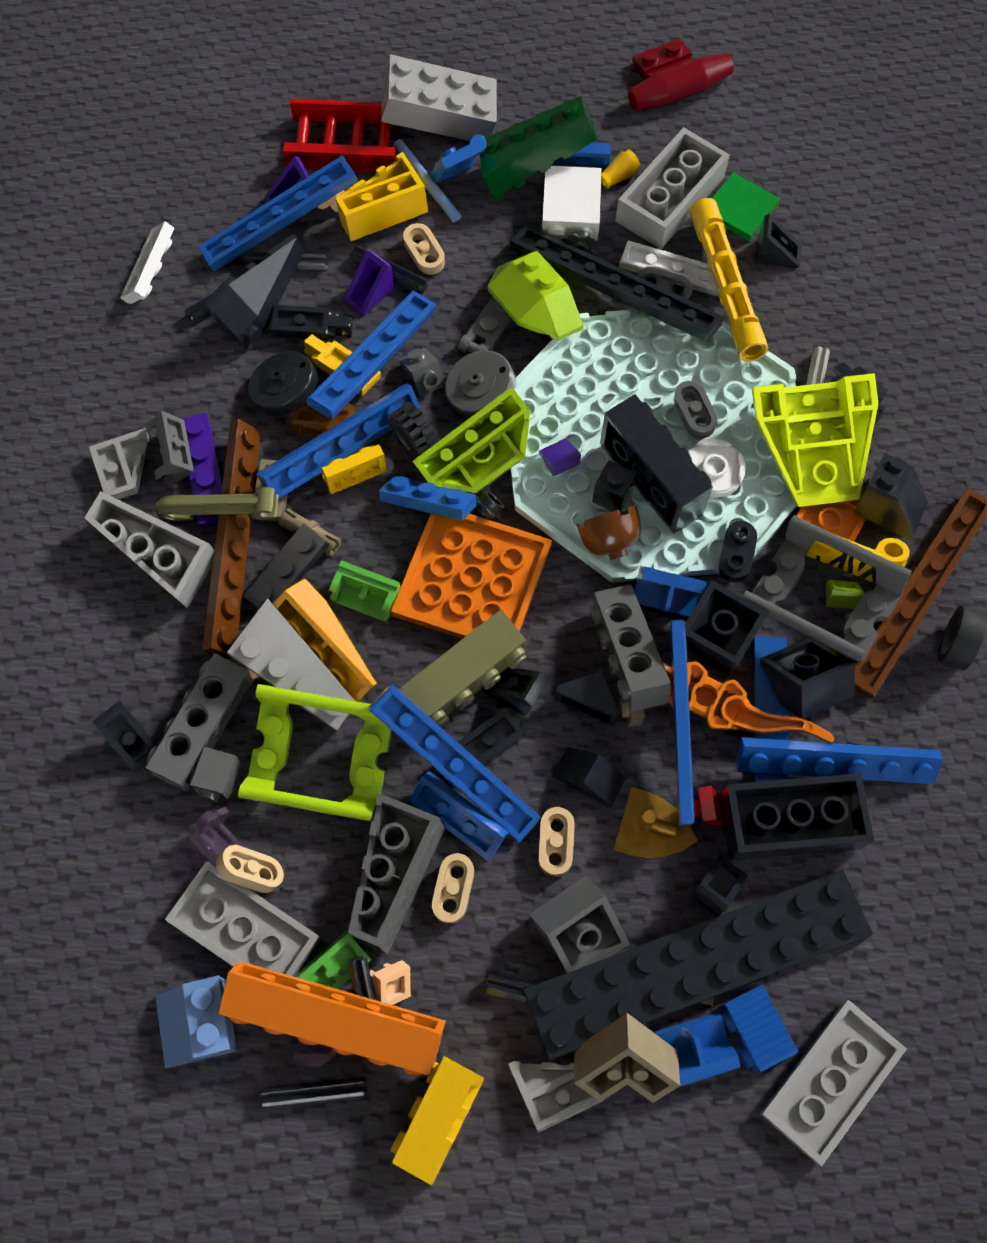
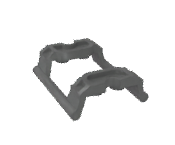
(872, 607)

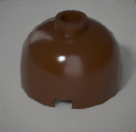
(611, 533)

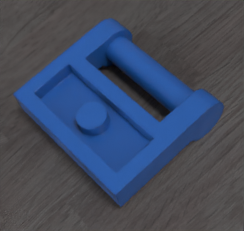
(455, 161)

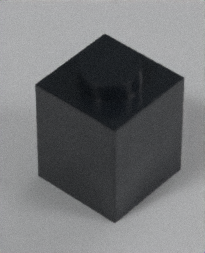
(613, 486)

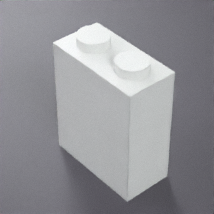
(571, 201)

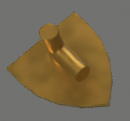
(651, 827)

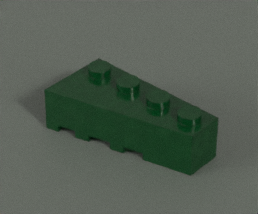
(535, 145)

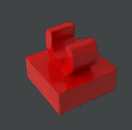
(708, 806)

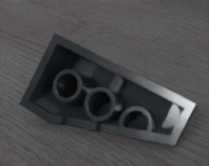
(246, 303)

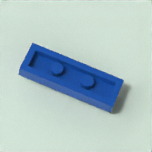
(428, 498)
(458, 815)

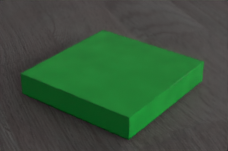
(744, 206)

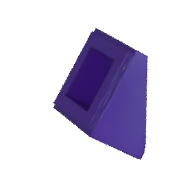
(560, 456)

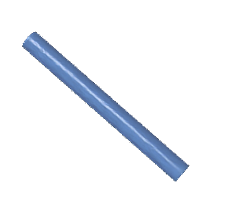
(428, 182)

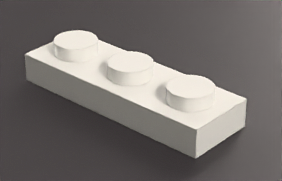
(148, 263)

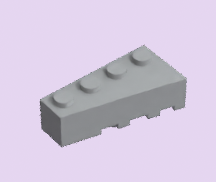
(285, 661)

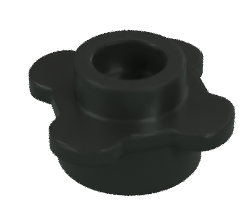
(582, 240)
(489, 505)

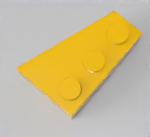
(383, 200)
(436, 1120)

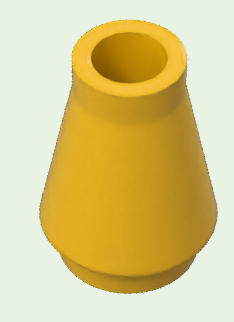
(621, 168)

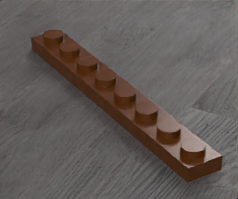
(231, 542)
(921, 591)

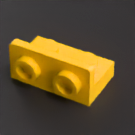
(354, 469)

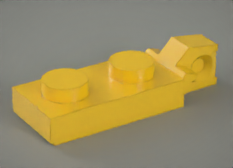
(330, 356)

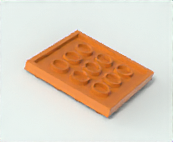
(470, 573)

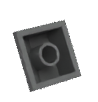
(579, 926)

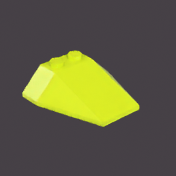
(819, 436)

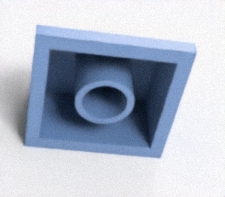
(191, 1022)

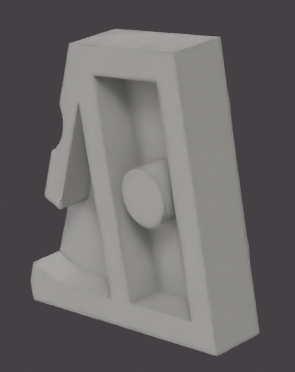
(121, 463)
(550, 1092)

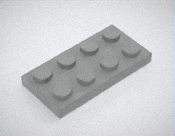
(241, 924)
(833, 1082)

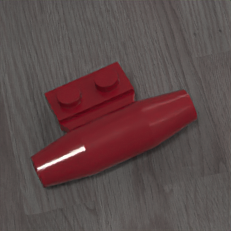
(674, 75)

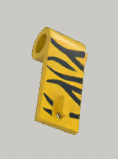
(888, 548)

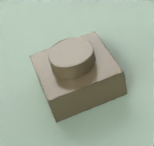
(633, 718)

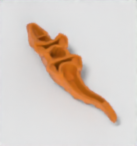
(728, 708)

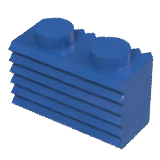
(758, 1030)

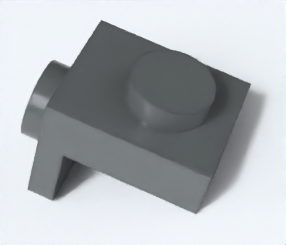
(423, 370)

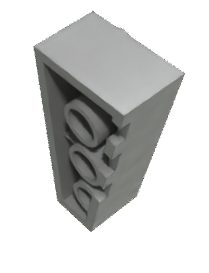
(161, 550)

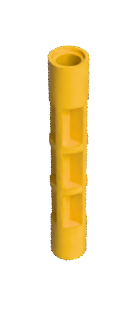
(732, 291)

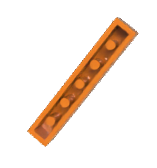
(332, 1018)

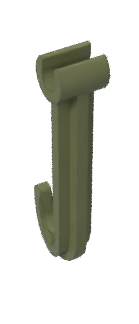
(184, 507)

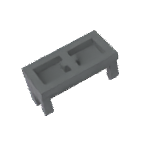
(173, 447)

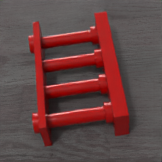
(332, 112)

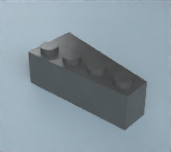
(392, 869)

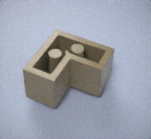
(626, 1056)

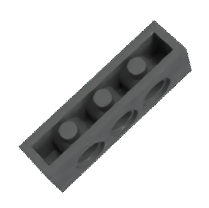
(631, 648)
(218, 711)

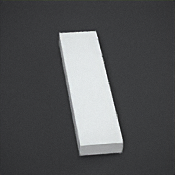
(639, 256)

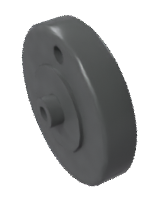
(478, 381)

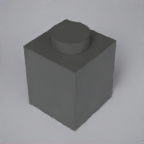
(215, 775)

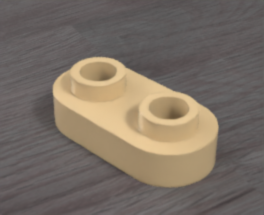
(425, 250)
(556, 842)
(245, 867)
(453, 889)

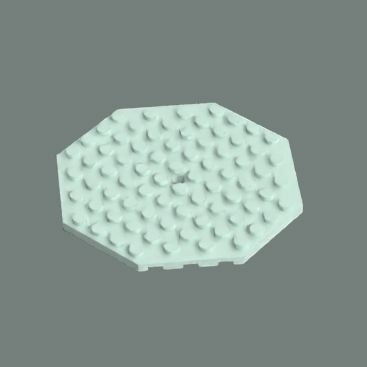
(602, 366)

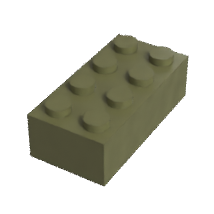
(467, 668)

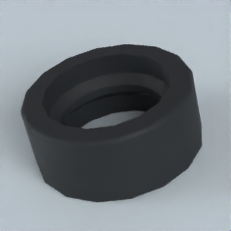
(963, 638)

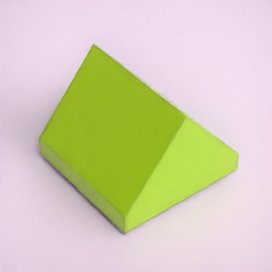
(843, 594)

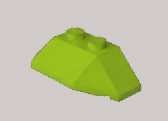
(536, 296)
(480, 446)

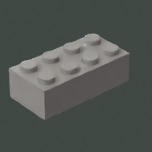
(438, 99)
(669, 186)

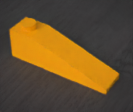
(325, 636)

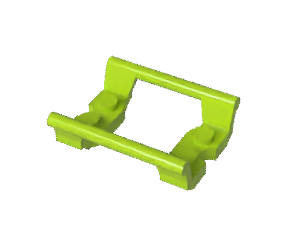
(272, 756)

